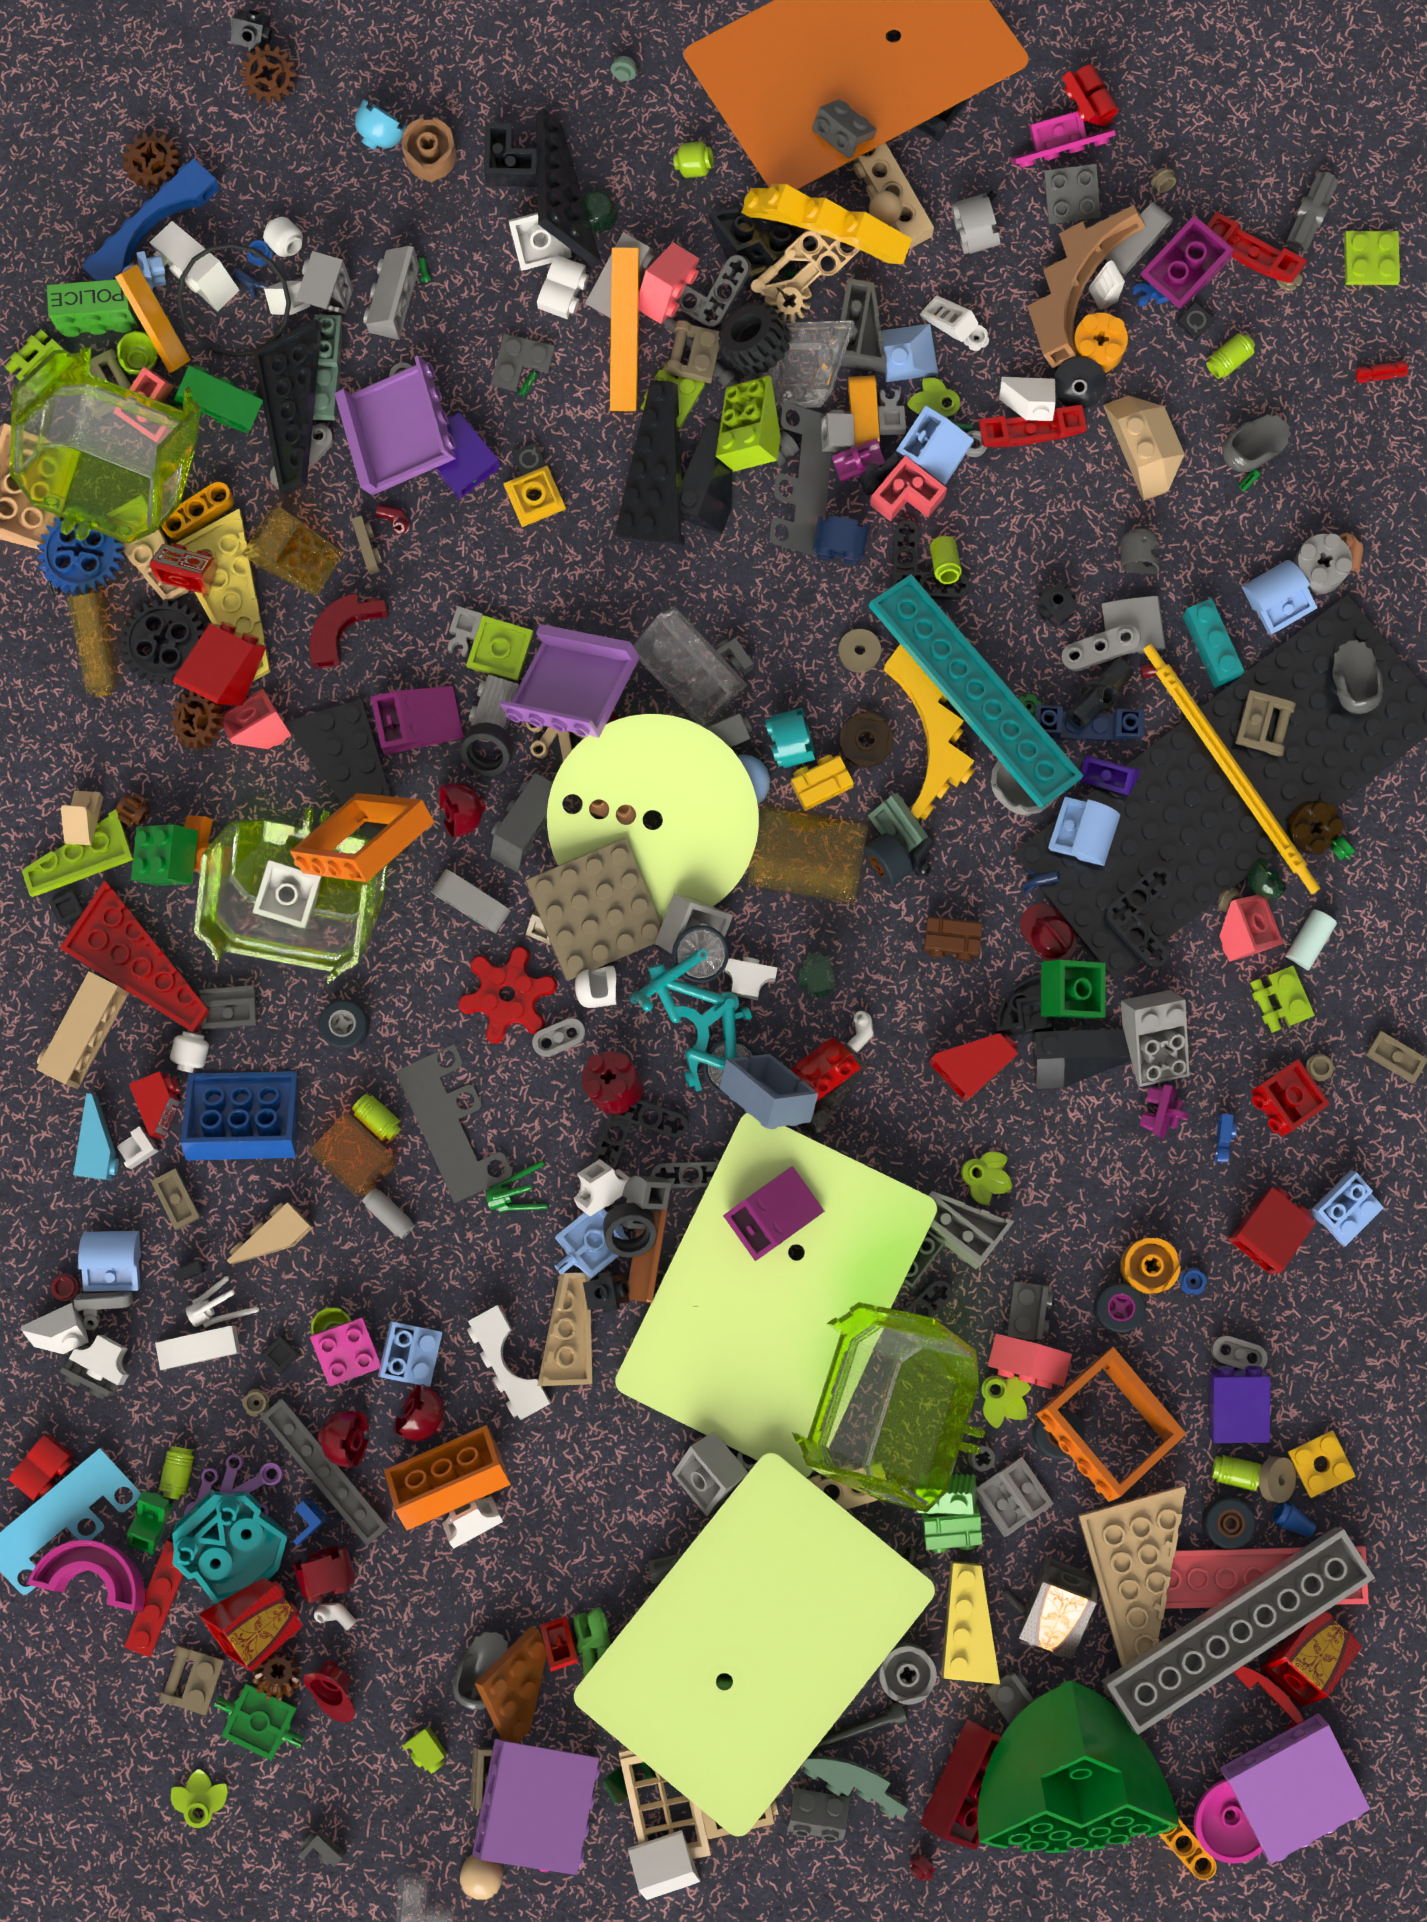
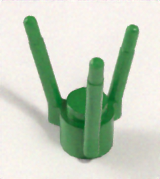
(500, 1196)

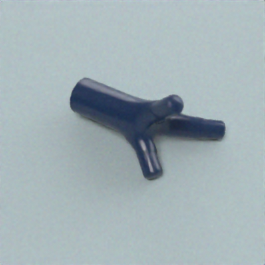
(250, 282)
(1039, 879)

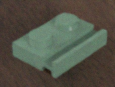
(897, 820)

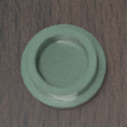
(624, 68)

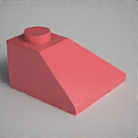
(255, 723)
(1249, 928)

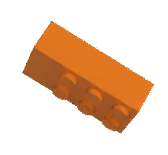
(446, 1477)

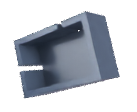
(768, 1091)

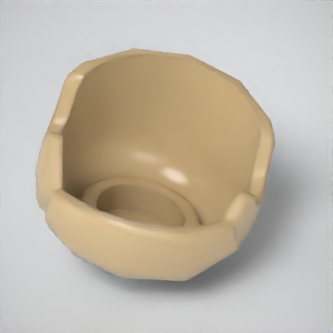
(481, 1878)

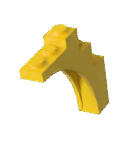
(825, 217)
(940, 727)

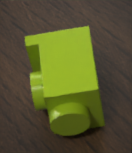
(426, 1750)

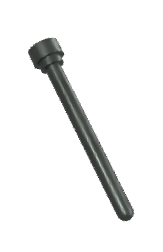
(893, 1715)

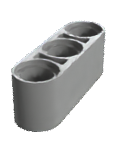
(1135, 246)
(470, 901)

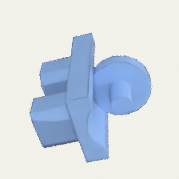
(151, 268)

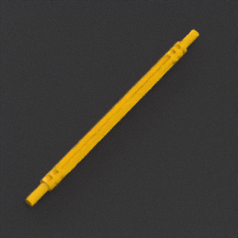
(1231, 769)

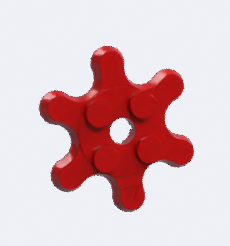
(521, 1007)

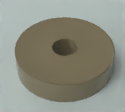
(864, 639)
(1277, 1479)

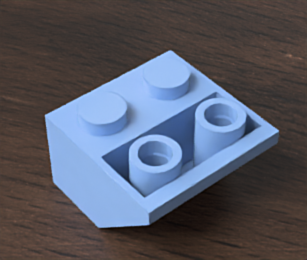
(935, 445)

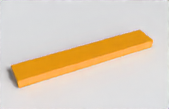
(624, 329)

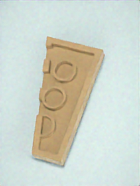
(140, 555)

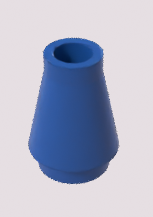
(1291, 1519)

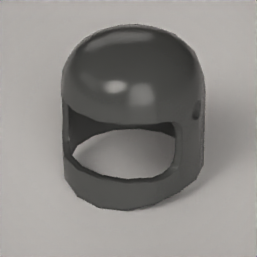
(1137, 546)

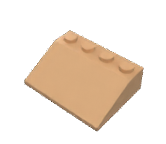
(19, 519)

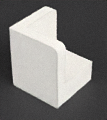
(276, 298)
(137, 1147)

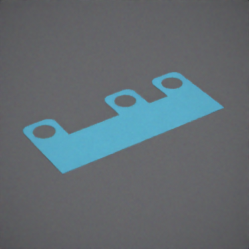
(61, 1508)

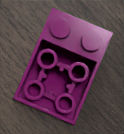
(416, 718)
(773, 1213)

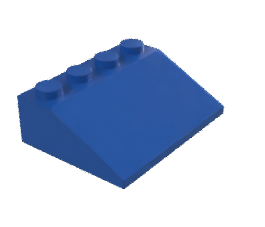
(240, 1116)

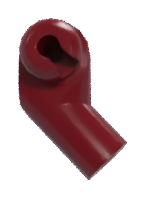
(396, 516)

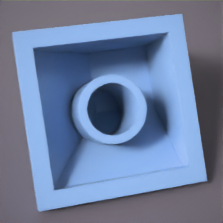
(909, 353)

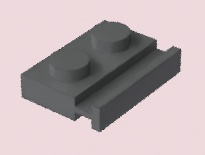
(229, 1007)

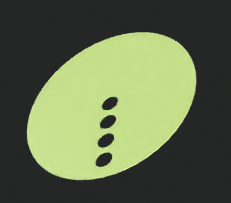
(685, 777)

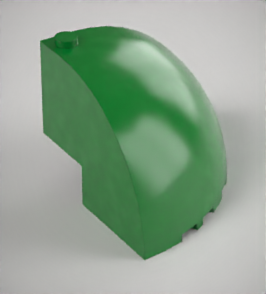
(1072, 1778)

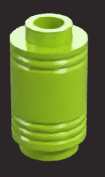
(1230, 355)
(945, 559)
(376, 1117)
(176, 1472)
(1236, 1472)

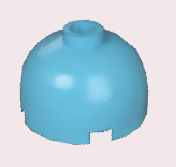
(377, 127)

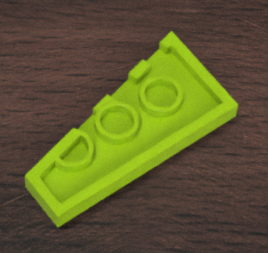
(78, 861)

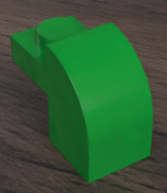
(149, 1522)

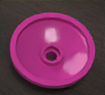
(1223, 1837)

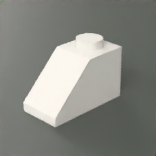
(1029, 397)
(57, 1331)

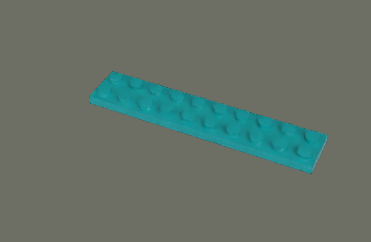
(975, 691)

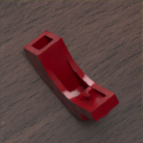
(334, 621)

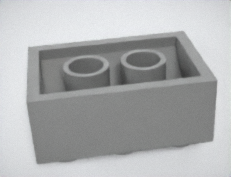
(392, 292)

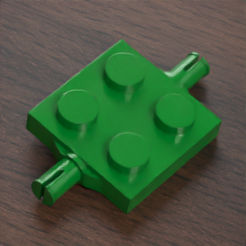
(259, 1722)

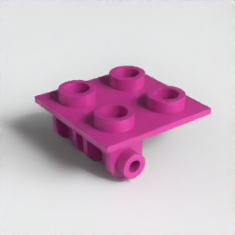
(346, 1351)

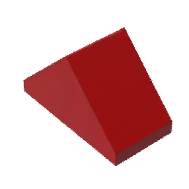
(559, 1643)

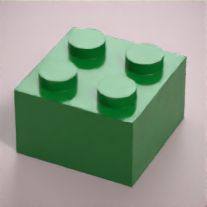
(164, 855)
(1073, 989)

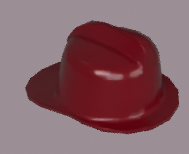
(1048, 932)
(331, 1689)

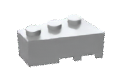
(325, 283)
(601, 293)
(967, 1230)

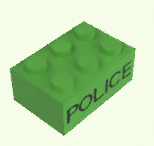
(90, 308)

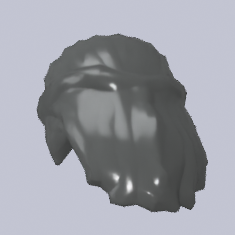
(1255, 443)
(1357, 677)
(475, 1662)

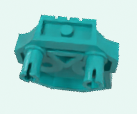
(241, 1557)

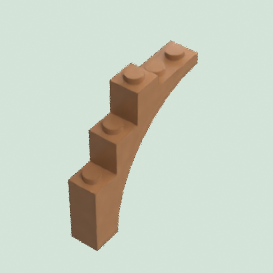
(1067, 278)

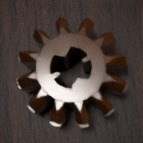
(277, 1686)

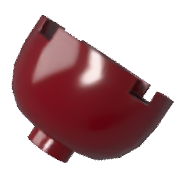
(461, 808)
(421, 1415)
(344, 1438)

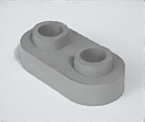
(558, 1035)
(1238, 1352)

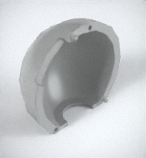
(1011, 793)

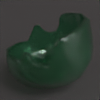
(600, 210)
(1263, 882)

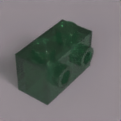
(816, 976)

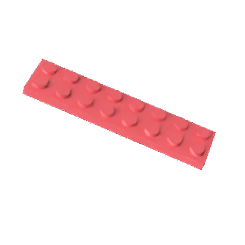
(1212, 1575)

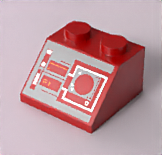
(184, 568)
(157, 1101)

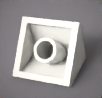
(535, 244)
(287, 894)
(663, 1865)

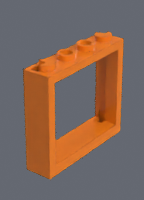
(405, 820)
(1142, 1400)

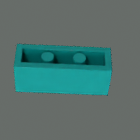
(1213, 643)

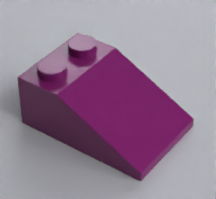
(1188, 262)

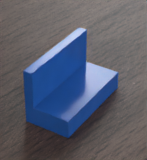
(313, 1516)

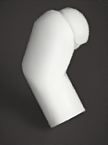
(864, 1030)
(333, 1612)

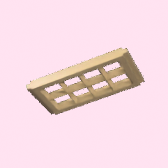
(697, 1849)

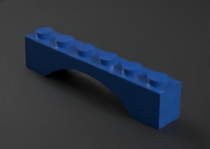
(187, 190)

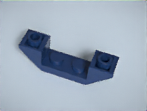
(1104, 727)

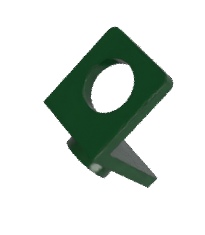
(615, 1782)

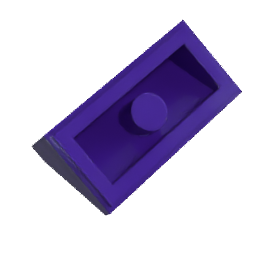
(1109, 775)

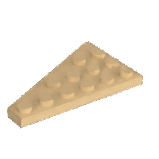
(1132, 1564)

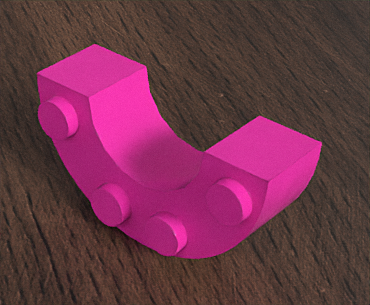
(112, 1565)

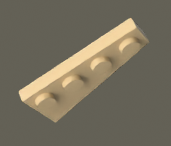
(568, 1343)

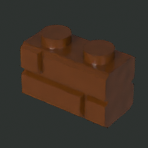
(952, 938)

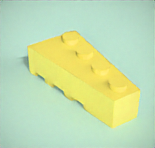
(968, 1631)

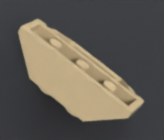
(1146, 443)

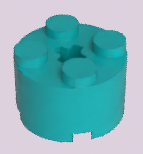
(791, 738)

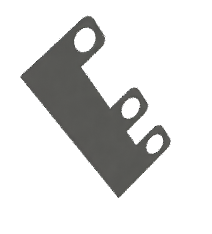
(809, 488)
(440, 1124)

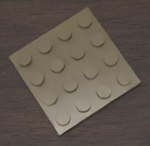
(595, 908)

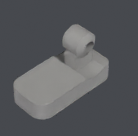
(93, 1301)

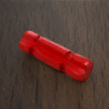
(1381, 371)

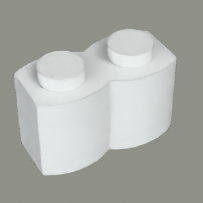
(562, 286)

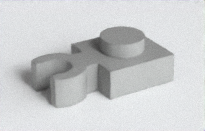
(891, 416)
(464, 627)

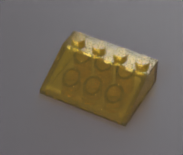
(808, 855)

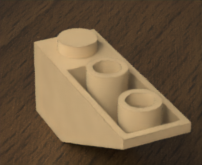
(280, 1232)

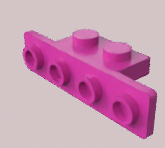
(1057, 135)

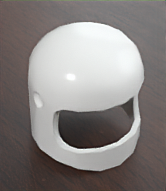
(596, 987)

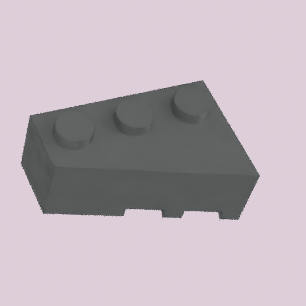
(865, 344)
(522, 823)

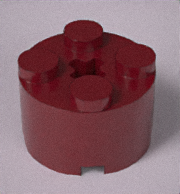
(612, 1082)
(325, 1572)

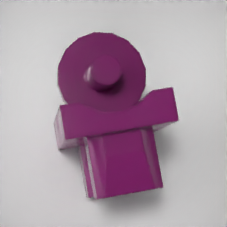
(856, 460)
(1159, 1122)

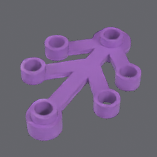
(229, 1480)

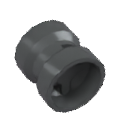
(786, 448)

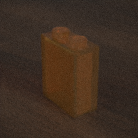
(353, 1155)

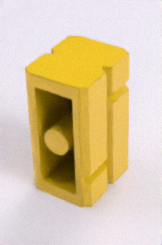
(821, 782)

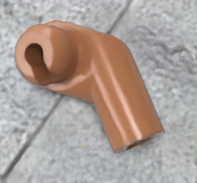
(1356, 550)

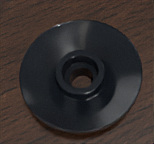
(1080, 370)

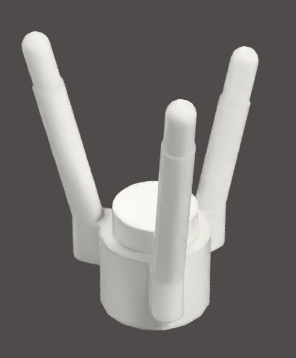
(202, 1310)

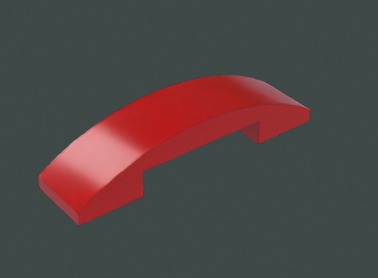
(1255, 253)
(1019, 432)
(1250, 1678)

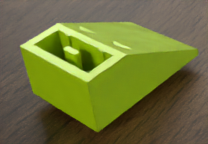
(749, 425)

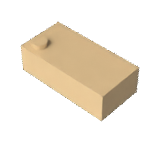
(82, 1031)

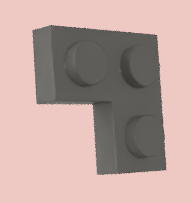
(515, 355)

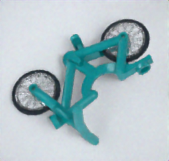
(700, 956)

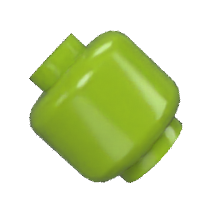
(694, 159)

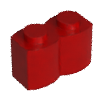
(41, 1467)

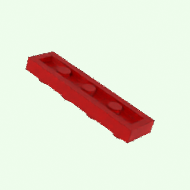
(157, 1604)

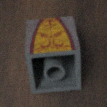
(1059, 1608)

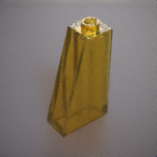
(93, 642)

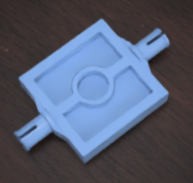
(586, 1244)

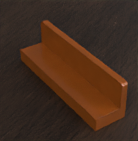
(646, 1266)

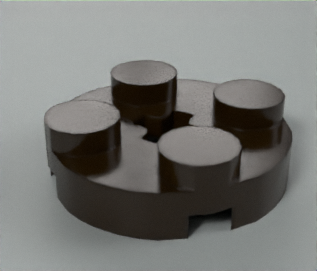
(855, 751)
(1328, 826)

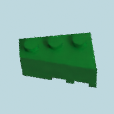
(220, 399)

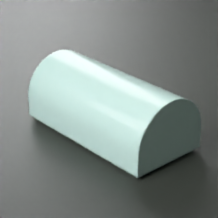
(1311, 939)

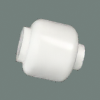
(283, 237)
(189, 1051)

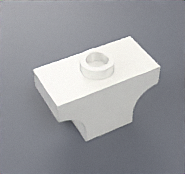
(749, 976)
(599, 1187)
(103, 1360)
(471, 1520)

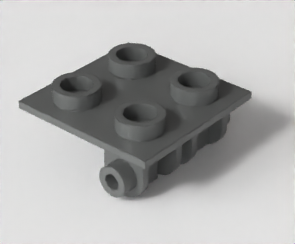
(1072, 193)

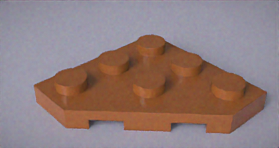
(513, 1686)

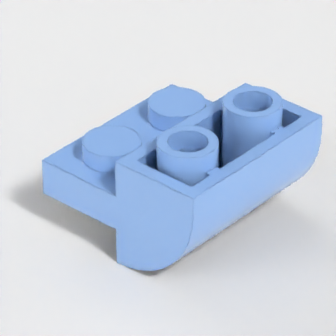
(1280, 596)
(1084, 830)
(1347, 1208)
(110, 1261)
(410, 1354)

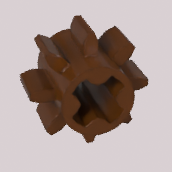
(133, 809)

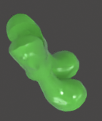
(591, 1633)

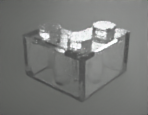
(414, 1901)

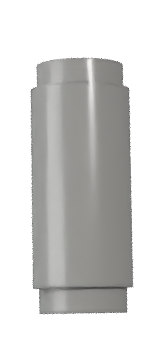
(388, 1213)

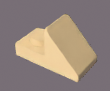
(81, 817)

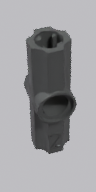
(1312, 212)

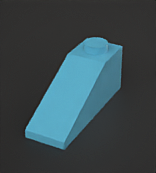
(95, 1148)

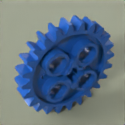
(76, 574)

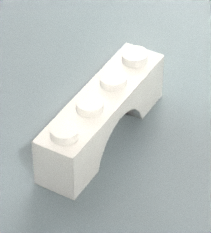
(491, 1332)

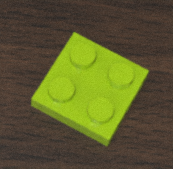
(1371, 257)
(500, 649)

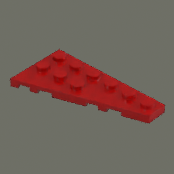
(123, 951)

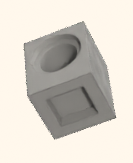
(837, 431)

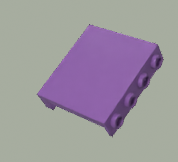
(396, 428)
(573, 681)
(1295, 1788)
(536, 1807)

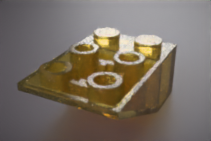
(292, 551)

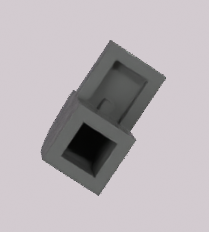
(648, 1194)

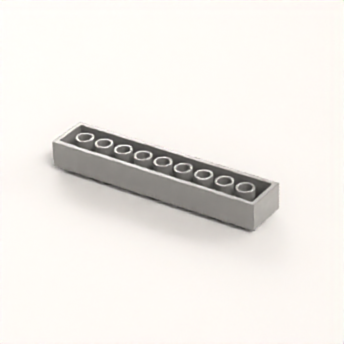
(1237, 1629)

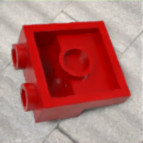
(826, 1067)
(1289, 1098)

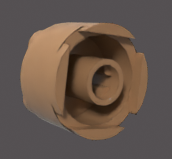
(429, 149)

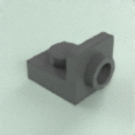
(739, 659)
(326, 1848)

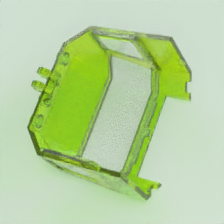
(99, 449)
(231, 882)
(894, 1407)

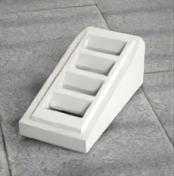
(1107, 286)
(958, 328)

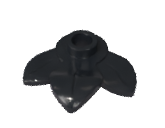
(875, 475)

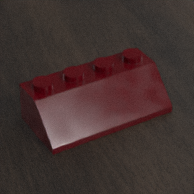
(955, 1802)

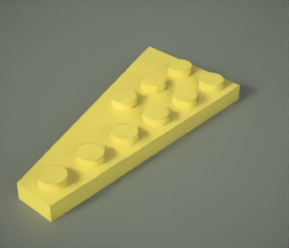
(233, 587)

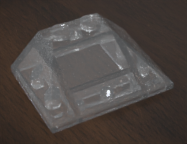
(810, 364)

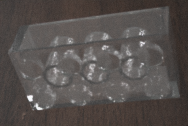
(688, 667)

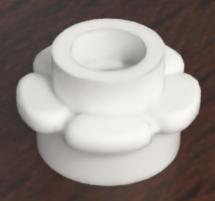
(982, 342)

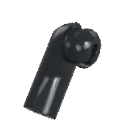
(918, 858)

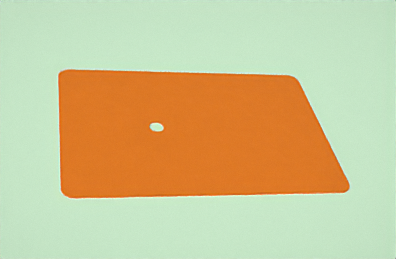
(798, 55)

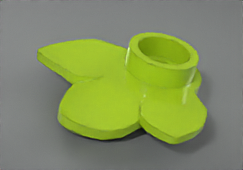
(932, 397)
(990, 1178)
(1006, 1402)
(199, 1794)

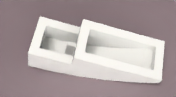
(197, 1347)

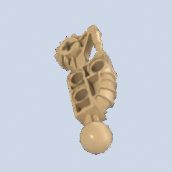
(883, 206)

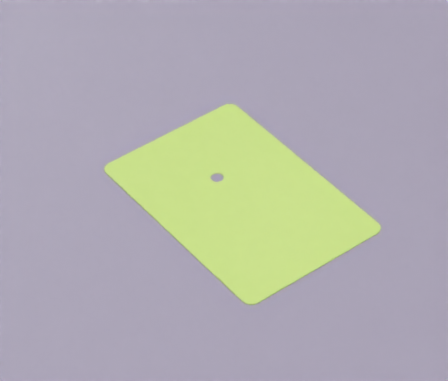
(760, 1339)
(783, 1602)

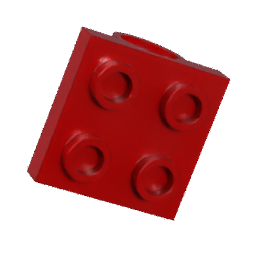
(1090, 95)

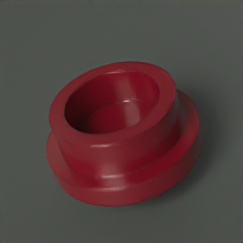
(65, 1287)
(921, 1868)

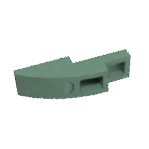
(328, 367)
(844, 1775)

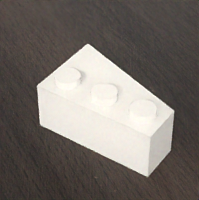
(207, 274)

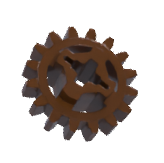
(256, 78)
(158, 168)
(197, 720)

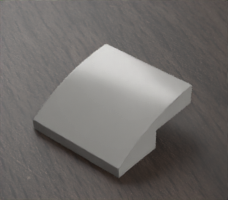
(1141, 613)
(1013, 1496)

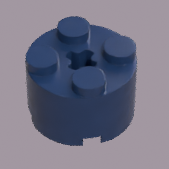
(841, 539)

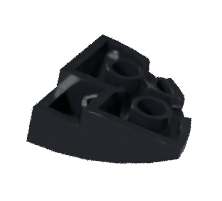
(756, 239)

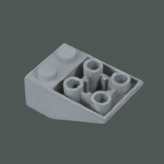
(1156, 1036)

